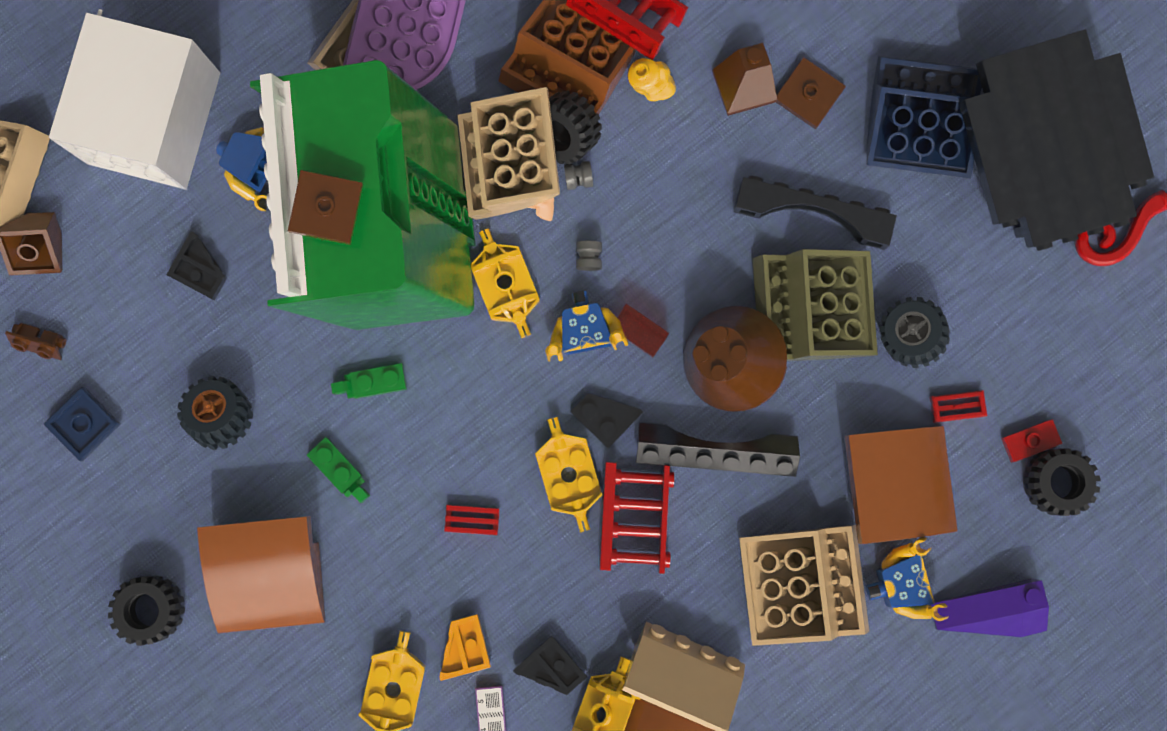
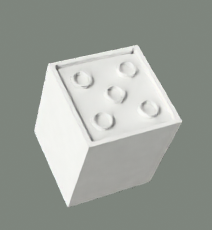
(135, 101)

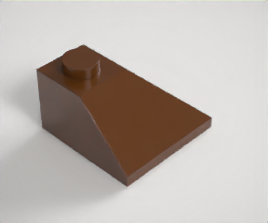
(745, 80)
(32, 244)

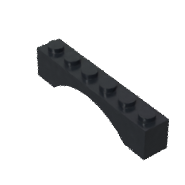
(866, 225)
(767, 455)

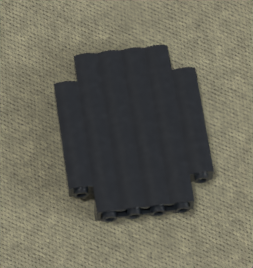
(1056, 140)

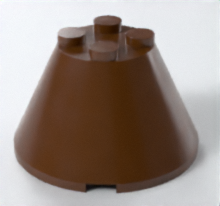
(735, 358)

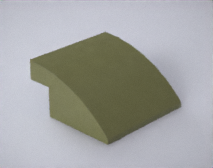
(819, 302)

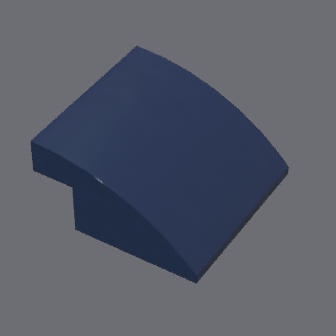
(919, 117)

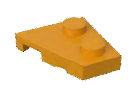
(465, 648)

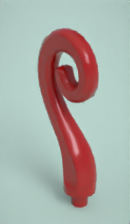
(1145, 212)

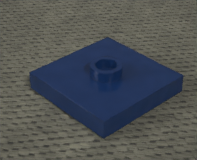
(82, 424)

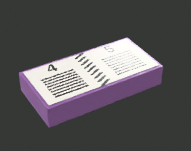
(490, 708)

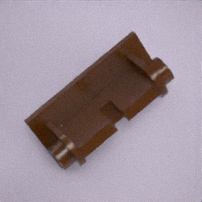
(25, 338)

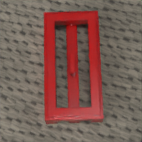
(936, 409)
(448, 518)

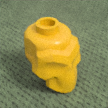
(651, 79)

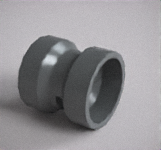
(578, 175)
(589, 254)

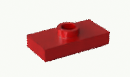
(1031, 440)

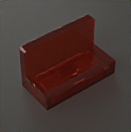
(642, 331)

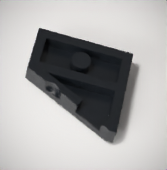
(197, 268)
(605, 417)

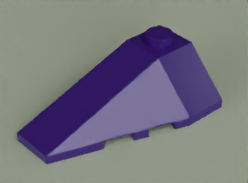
(1004, 610)

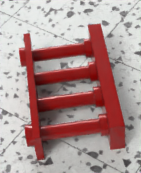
(627, 26)
(612, 530)

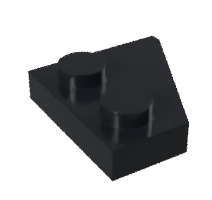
(551, 667)

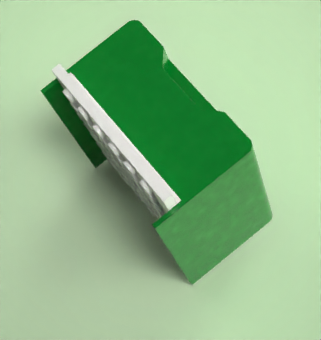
(412, 213)

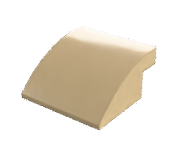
(508, 153)
(804, 585)

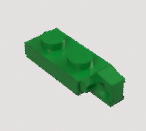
(372, 382)
(338, 469)

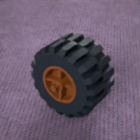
(215, 413)

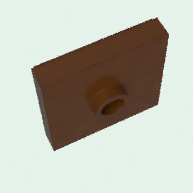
(809, 93)
(325, 207)

